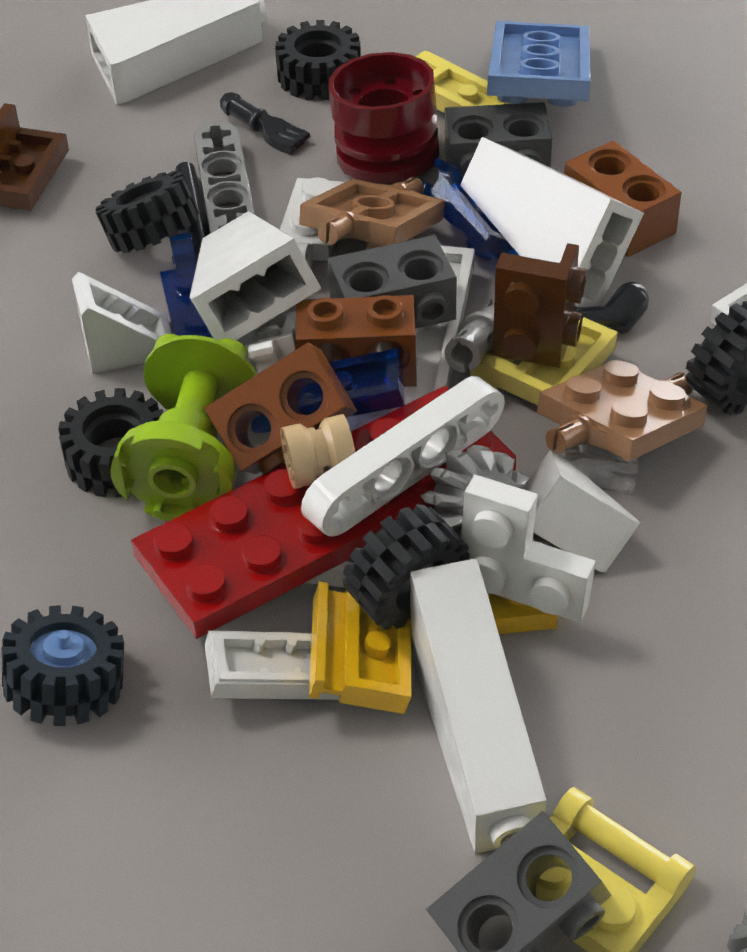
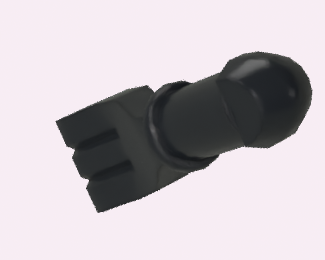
(275, 130)

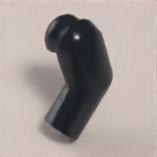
(621, 310)

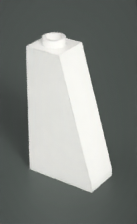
(168, 39)
(546, 210)
(248, 276)
(473, 703)

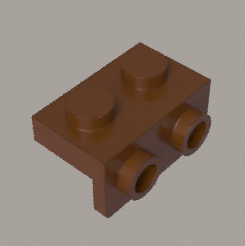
(26, 160)
(537, 307)

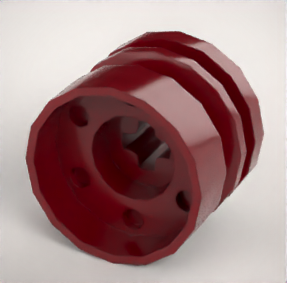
(384, 117)

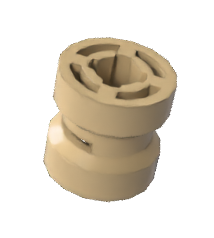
(313, 452)

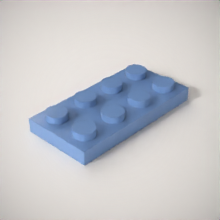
(540, 63)

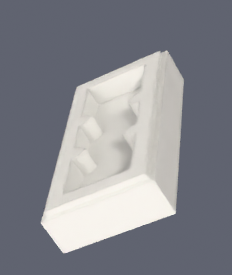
(259, 665)

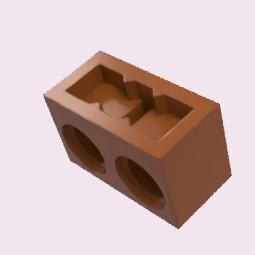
(629, 180)
(360, 327)
(276, 395)

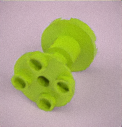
(178, 458)

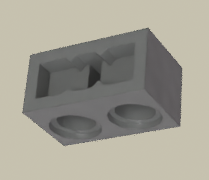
(515, 126)
(400, 269)
(507, 887)

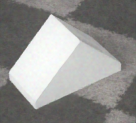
(115, 326)
(578, 513)

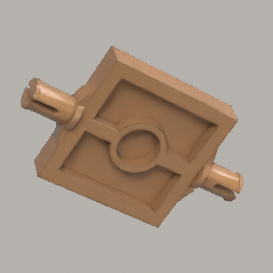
(372, 212)
(620, 410)

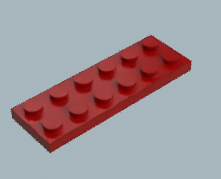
(259, 543)

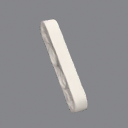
(401, 456)

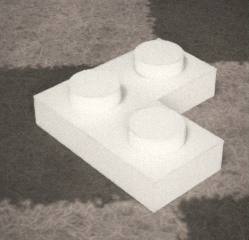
(500, 536)

